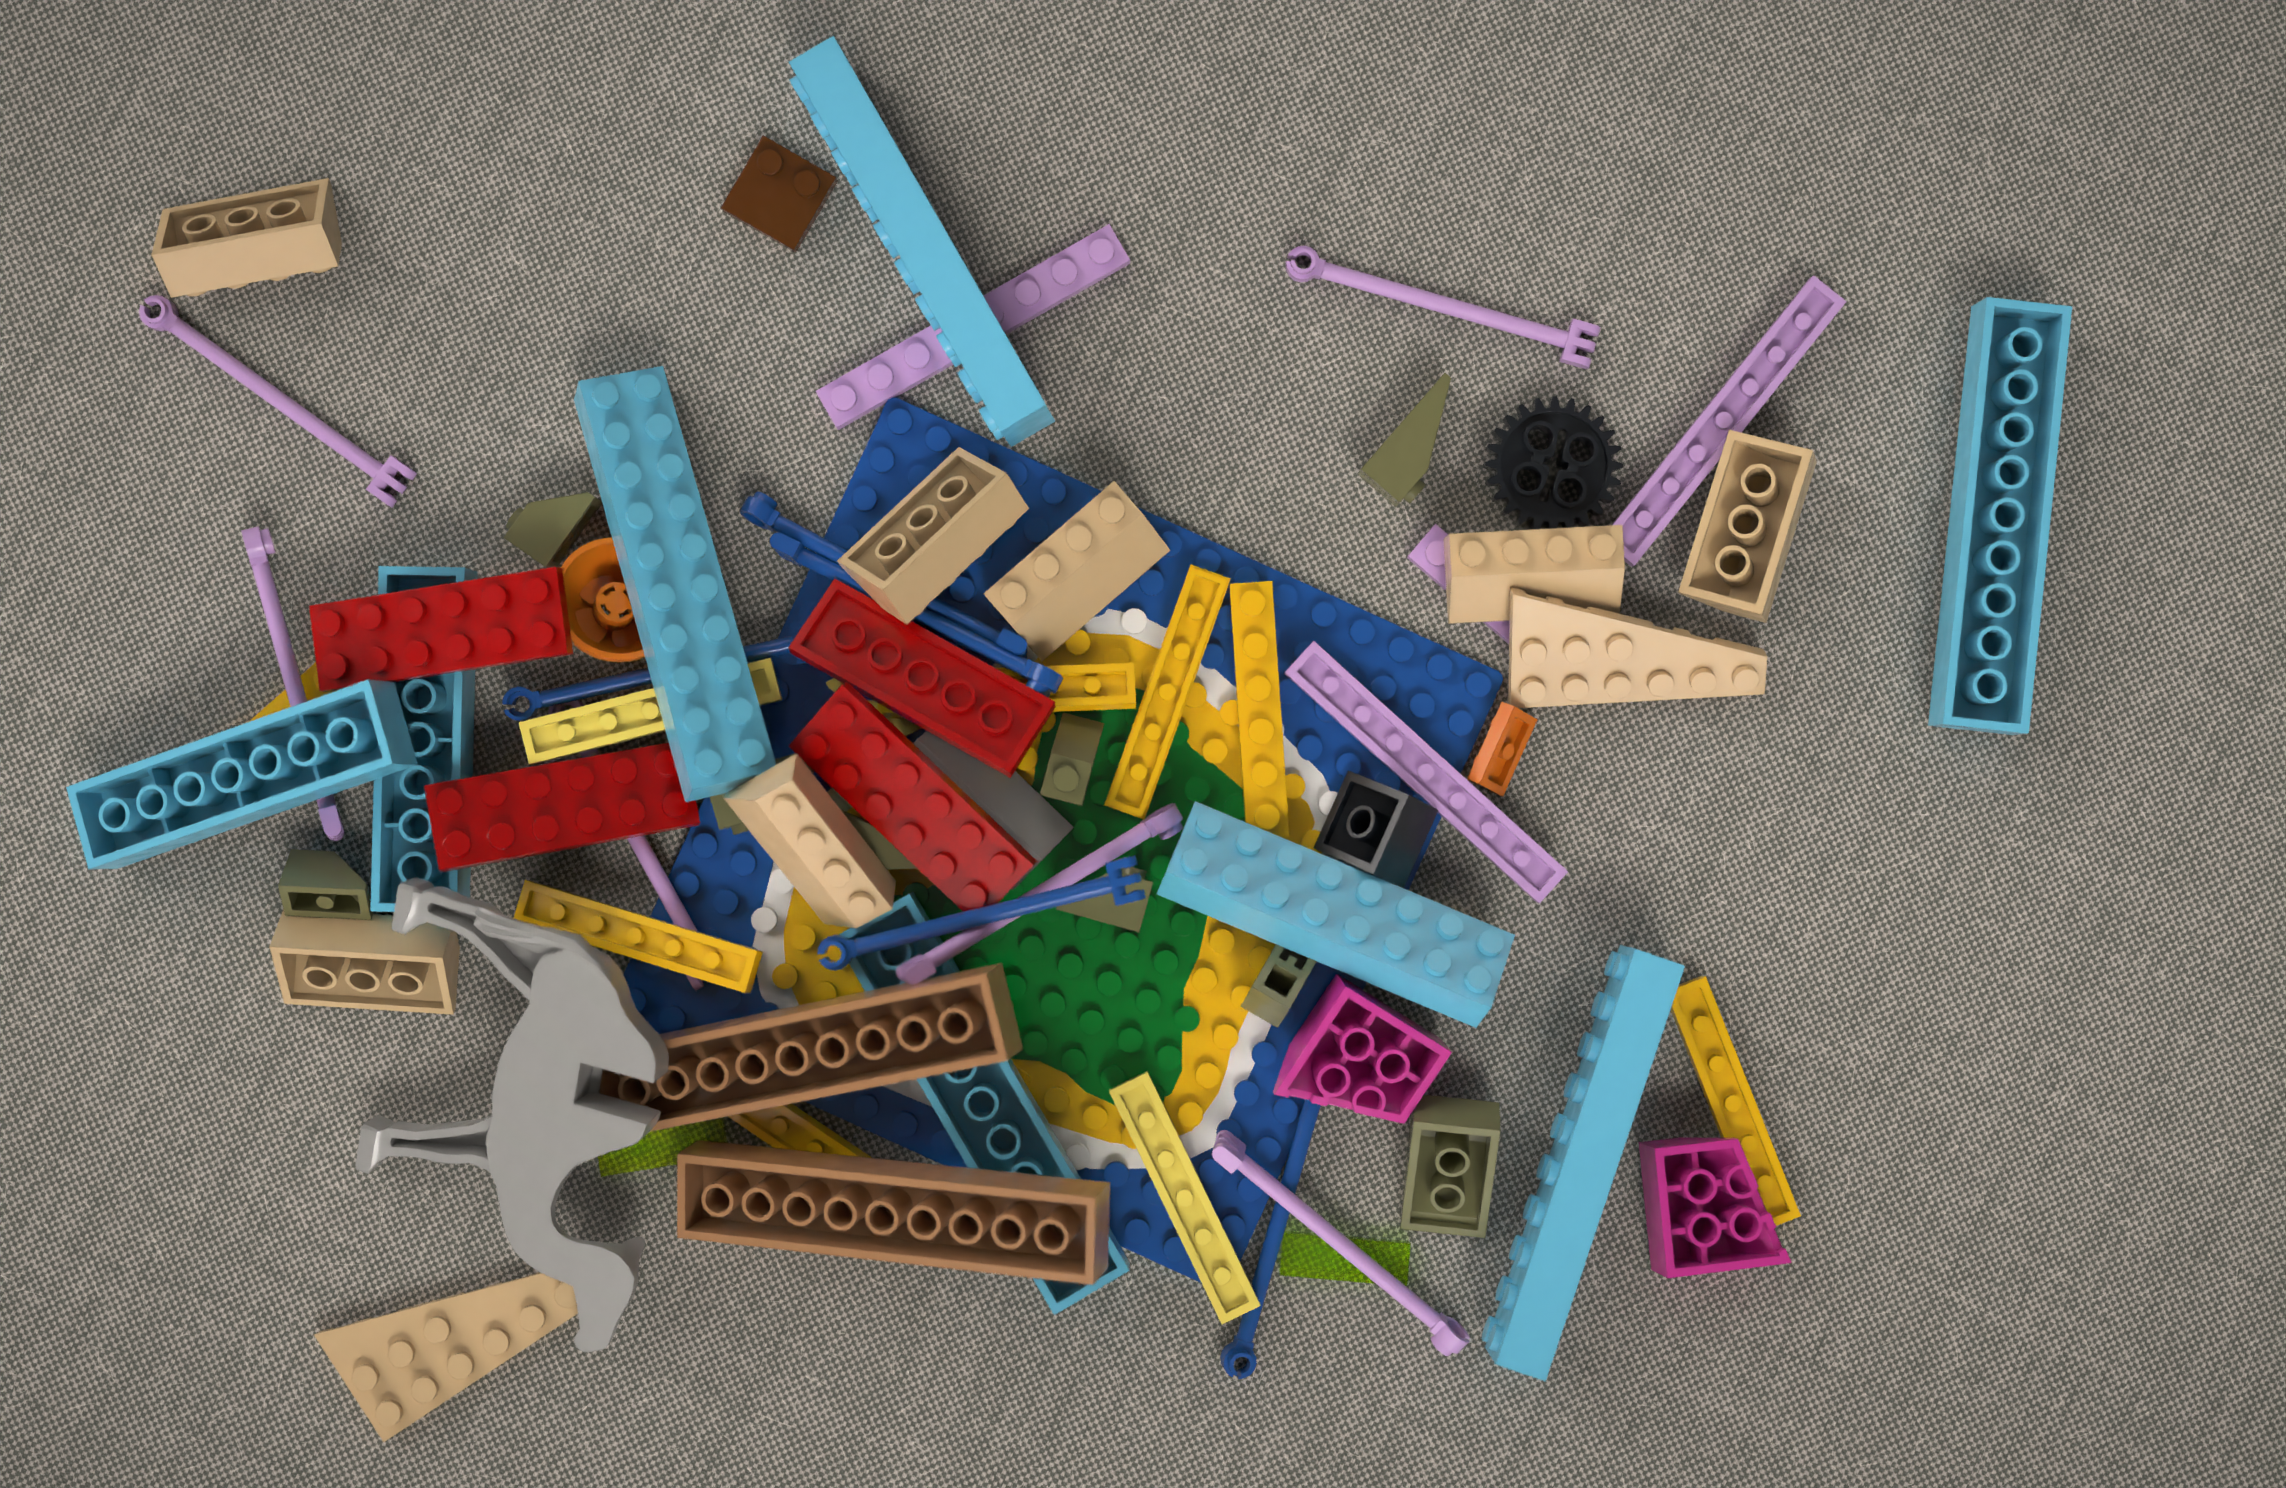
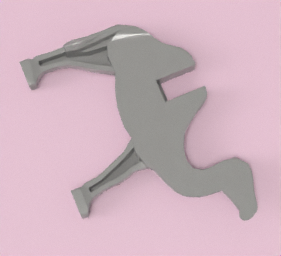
(542, 1095)

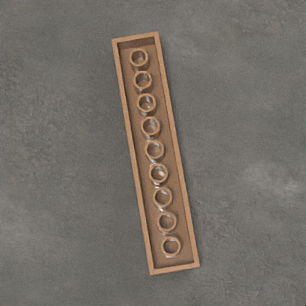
(829, 1048)
(894, 1211)

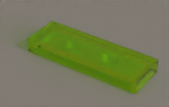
(660, 1147)
(1311, 1257)

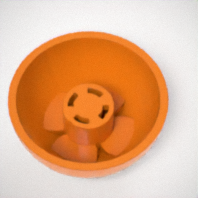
(596, 582)

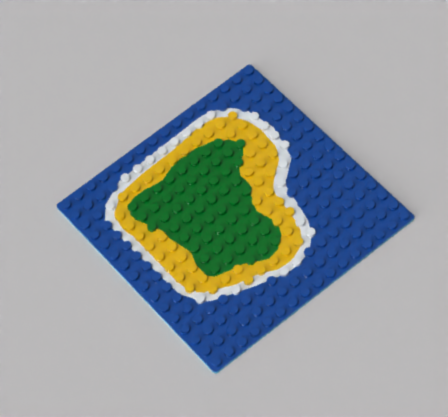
(1084, 992)

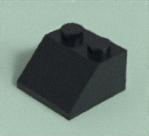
(1376, 828)

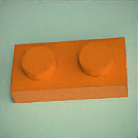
(1502, 749)

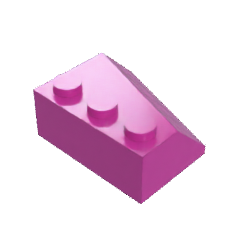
(1360, 1056)
(1704, 1208)

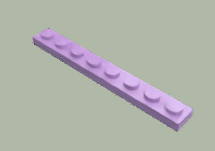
(1012, 305)
(1728, 410)
(1426, 772)

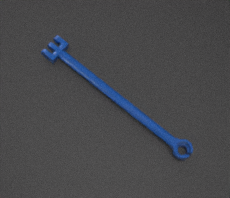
(762, 513)
(1039, 676)
(628, 680)
(1113, 883)
(1243, 1343)

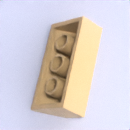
(248, 238)
(1748, 525)
(934, 534)
(1565, 563)
(1077, 571)
(814, 844)
(366, 964)

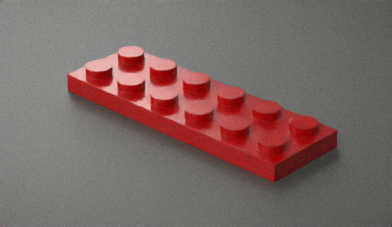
(441, 629)
(922, 678)
(911, 801)
(557, 807)

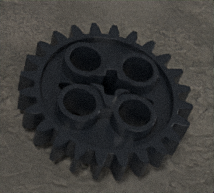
(1588, 477)

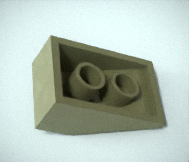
(1450, 1166)

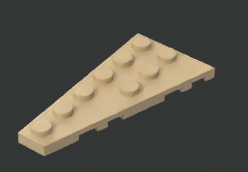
(1602, 657)
(433, 1350)

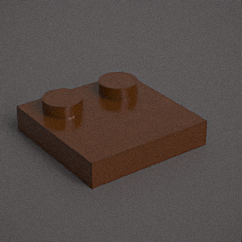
(779, 194)

